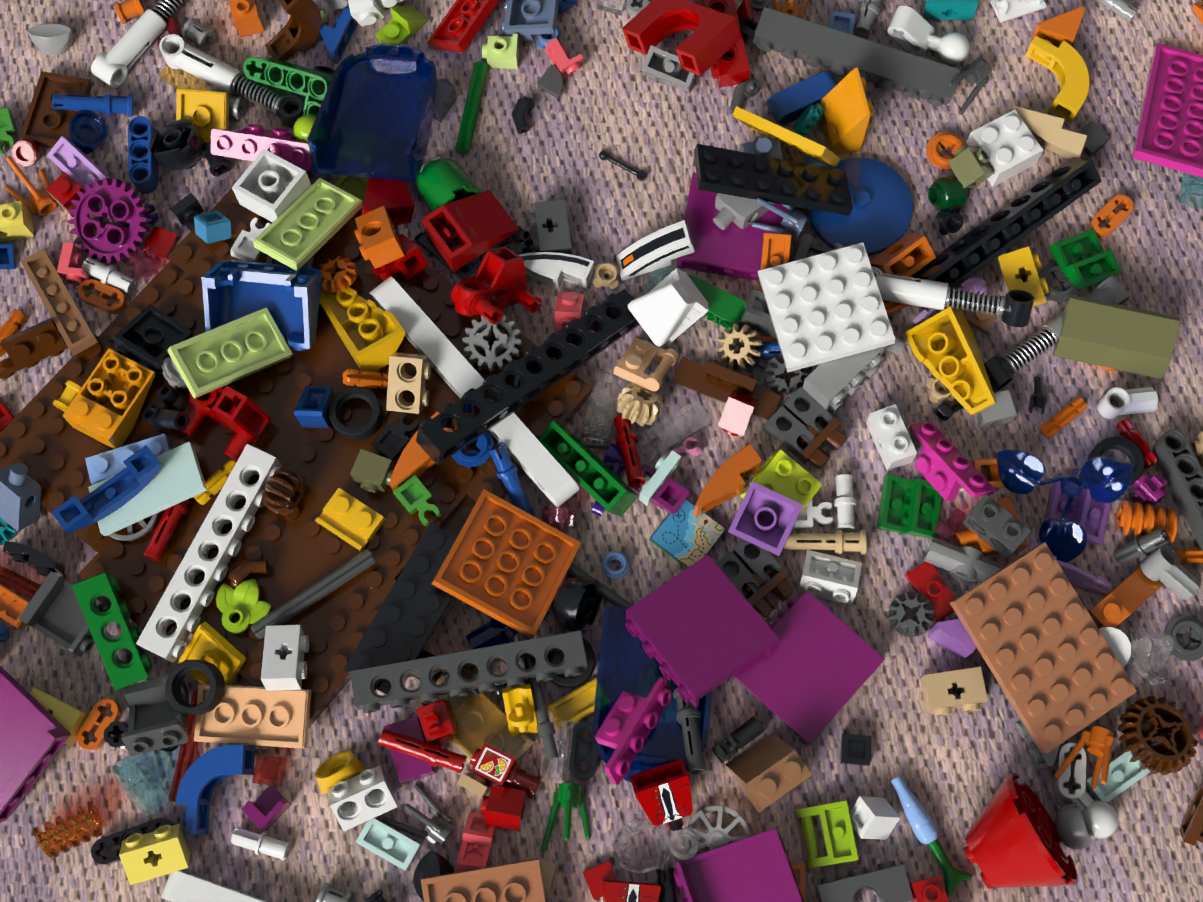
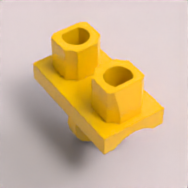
(520, 710)

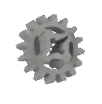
(482, 340)

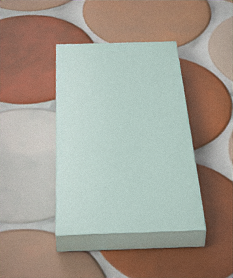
(174, 483)

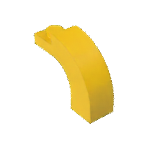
(1070, 71)

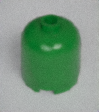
(444, 182)

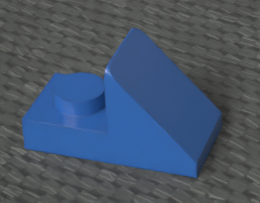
(337, 38)

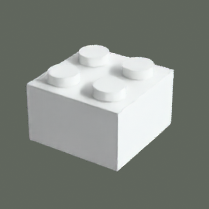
(1008, 145)
(270, 185)

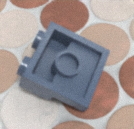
(530, 18)

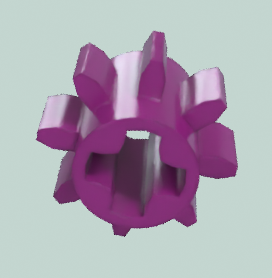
(1150, 489)

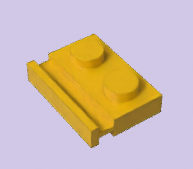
(350, 519)

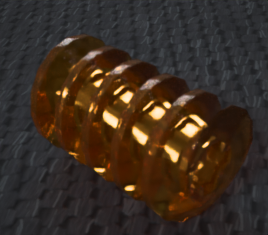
(69, 832)

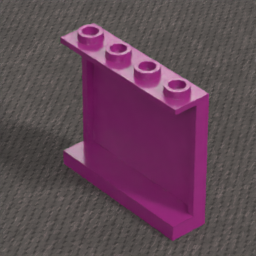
(719, 251)
(700, 629)
(813, 670)
(27, 742)
(741, 872)

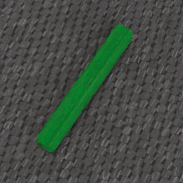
(471, 108)

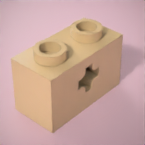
(967, 681)

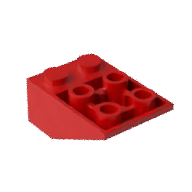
(468, 228)

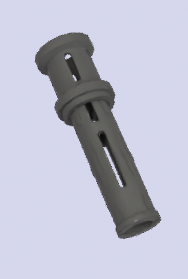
(689, 718)

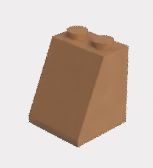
(768, 771)

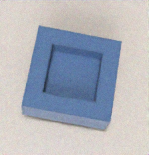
(842, 21)

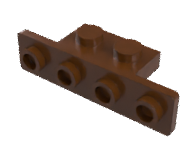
(31, 346)
(719, 382)

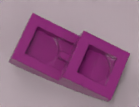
(669, 495)

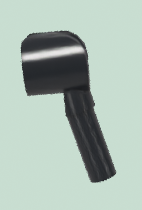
(748, 27)
(1037, 398)
(945, 411)

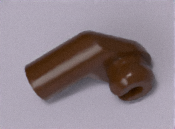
(245, 568)

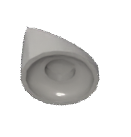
(52, 37)

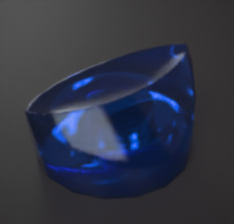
(87, 131)

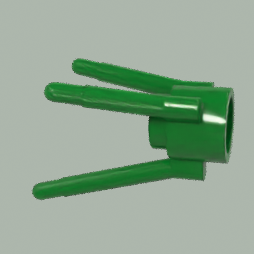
(569, 796)

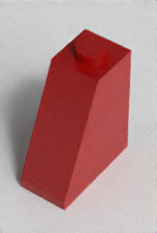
(393, 196)

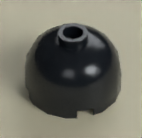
(178, 146)
(577, 603)

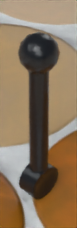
(641, 174)

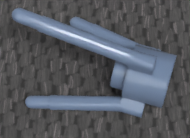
(792, 220)

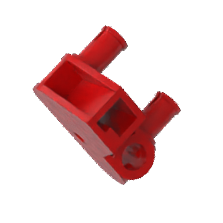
(500, 275)
(232, 411)

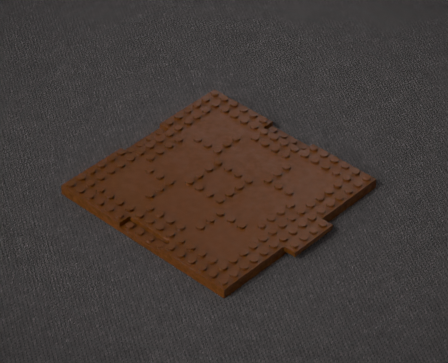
(294, 544)

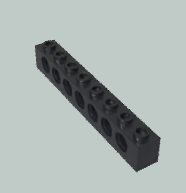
(1012, 223)

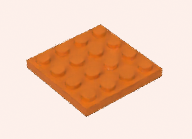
(507, 564)

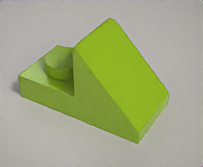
(402, 26)

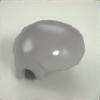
(1071, 827)

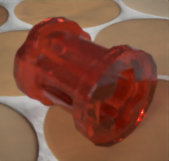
(524, 781)

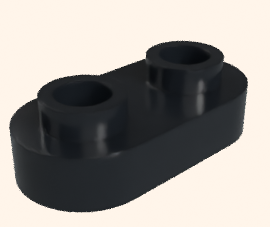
(583, 751)

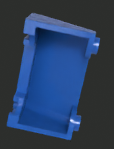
(244, 287)

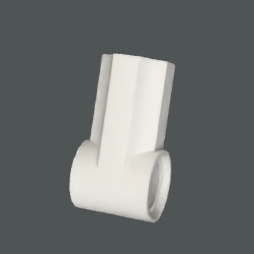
(1128, 401)

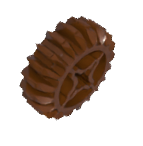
(1162, 753)

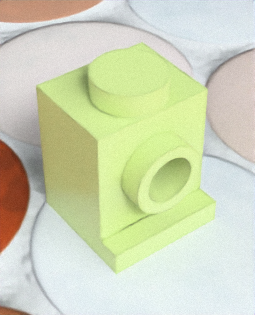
(501, 51)

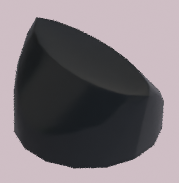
(430, 865)

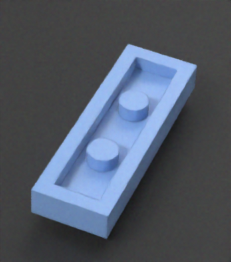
(111, 462)

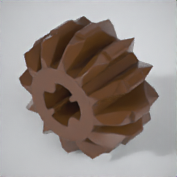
(284, 491)

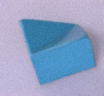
(212, 227)

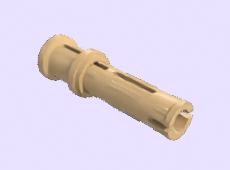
(839, 538)

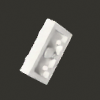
(830, 577)

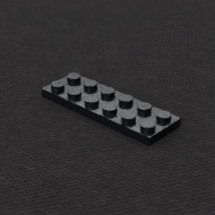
(772, 179)
(409, 609)

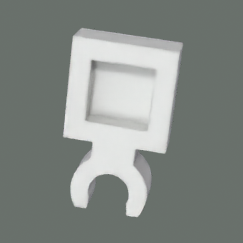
(244, 247)
(812, 513)

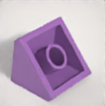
(765, 518)
(952, 637)

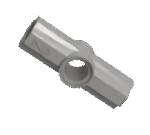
(963, 561)

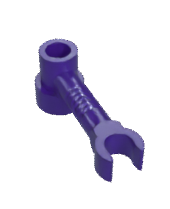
(614, 459)

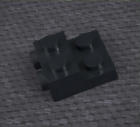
(149, 338)

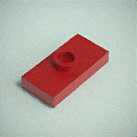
(931, 585)

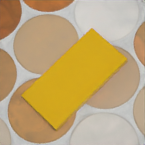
(786, 137)

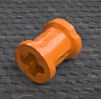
(129, 9)

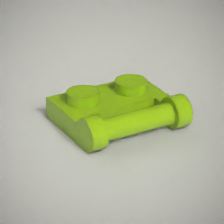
(837, 833)

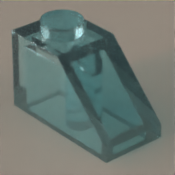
(141, 783)

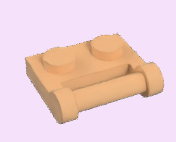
(638, 360)

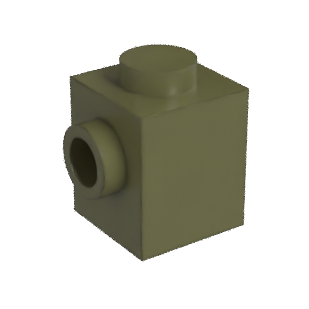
(971, 166)
(372, 471)

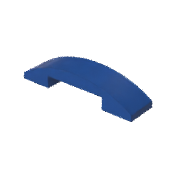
(111, 495)

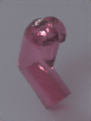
(948, 528)

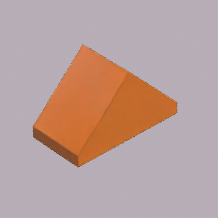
(1060, 27)

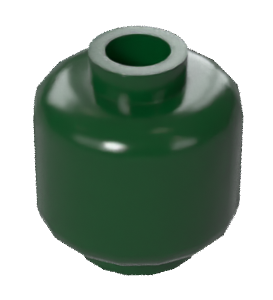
(947, 193)

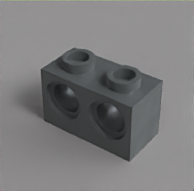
(996, 526)

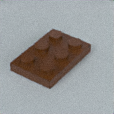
(42, 122)

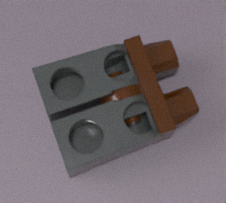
(804, 427)
(756, 576)

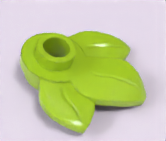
(241, 601)

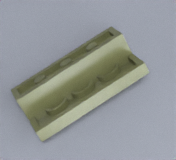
(1117, 336)

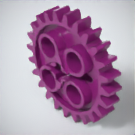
(113, 196)

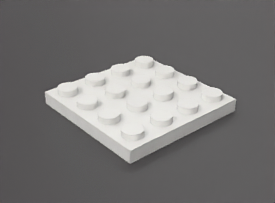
(826, 307)

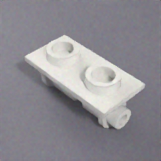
(1012, 9)

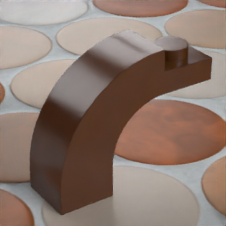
(299, 31)

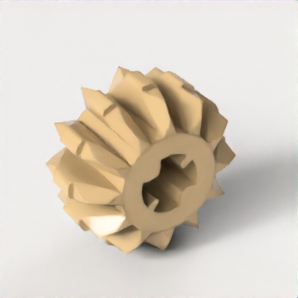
(739, 335)
(639, 404)

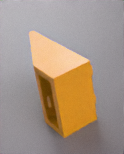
(846, 114)
(110, 399)

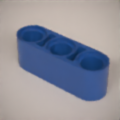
(793, 101)
(138, 145)

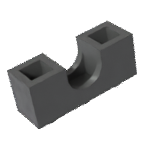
(888, 883)

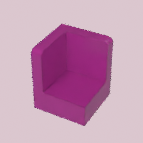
(266, 808)

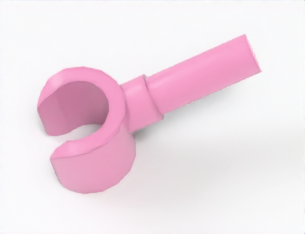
(688, 442)

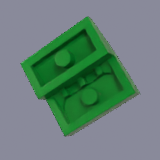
(1084, 259)
(909, 506)

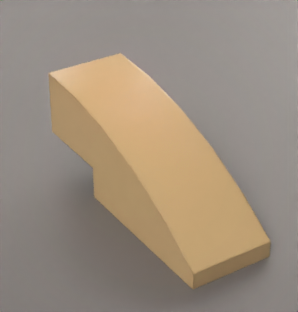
(1051, 134)

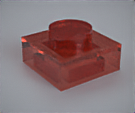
(269, 770)

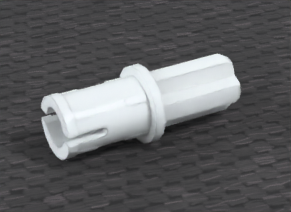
(260, 843)

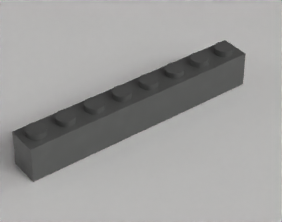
(844, 52)

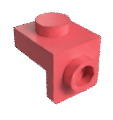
(568, 307)

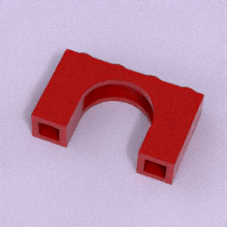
(709, 42)

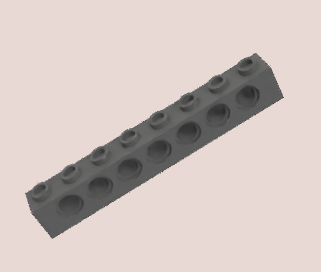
(366, 680)

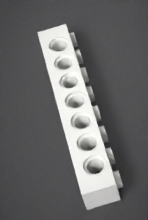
(196, 560)

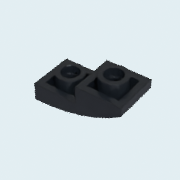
(37, 560)

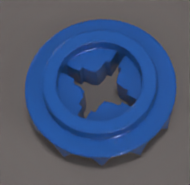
(475, 458)

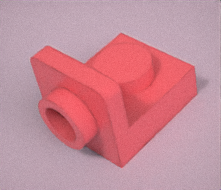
(559, 56)
(71, 264)

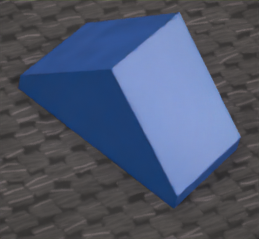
(313, 407)

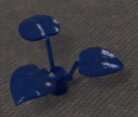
(1103, 477)

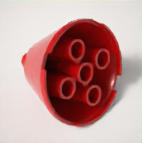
(1018, 841)

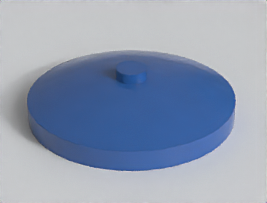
(879, 210)

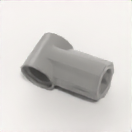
(1165, 566)

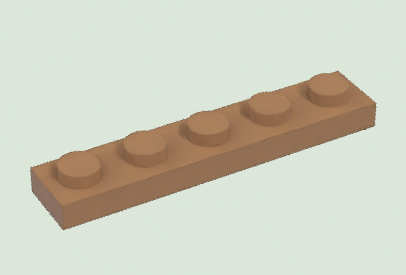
(59, 302)

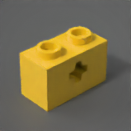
(1021, 263)

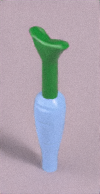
(927, 833)

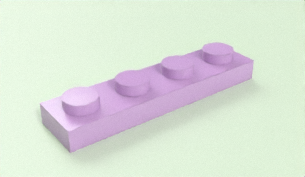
(77, 165)

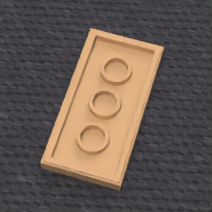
(255, 717)

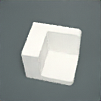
(873, 818)

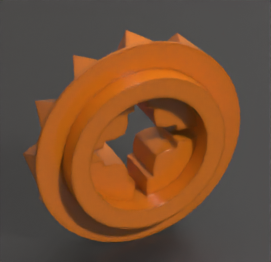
(943, 140)
(342, 279)

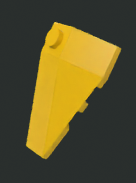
(363, 327)
(953, 357)

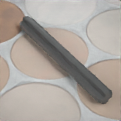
(314, 592)

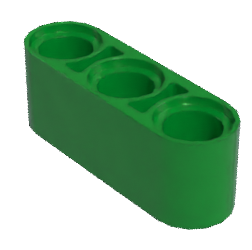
(723, 307)

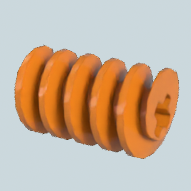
(1145, 519)

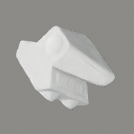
(669, 307)

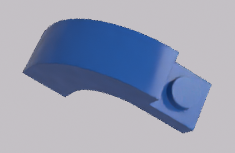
(204, 776)

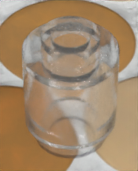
(678, 849)

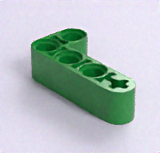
(291, 79)

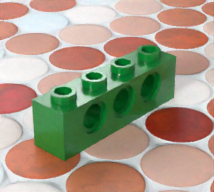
(587, 469)
(120, 672)

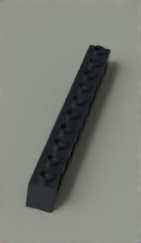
(443, 444)

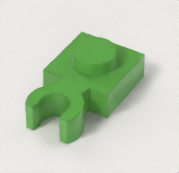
(7, 128)
(416, 497)

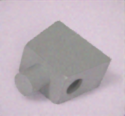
(737, 210)

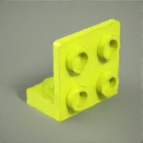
(787, 478)

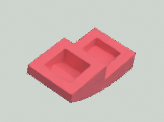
(476, 843)

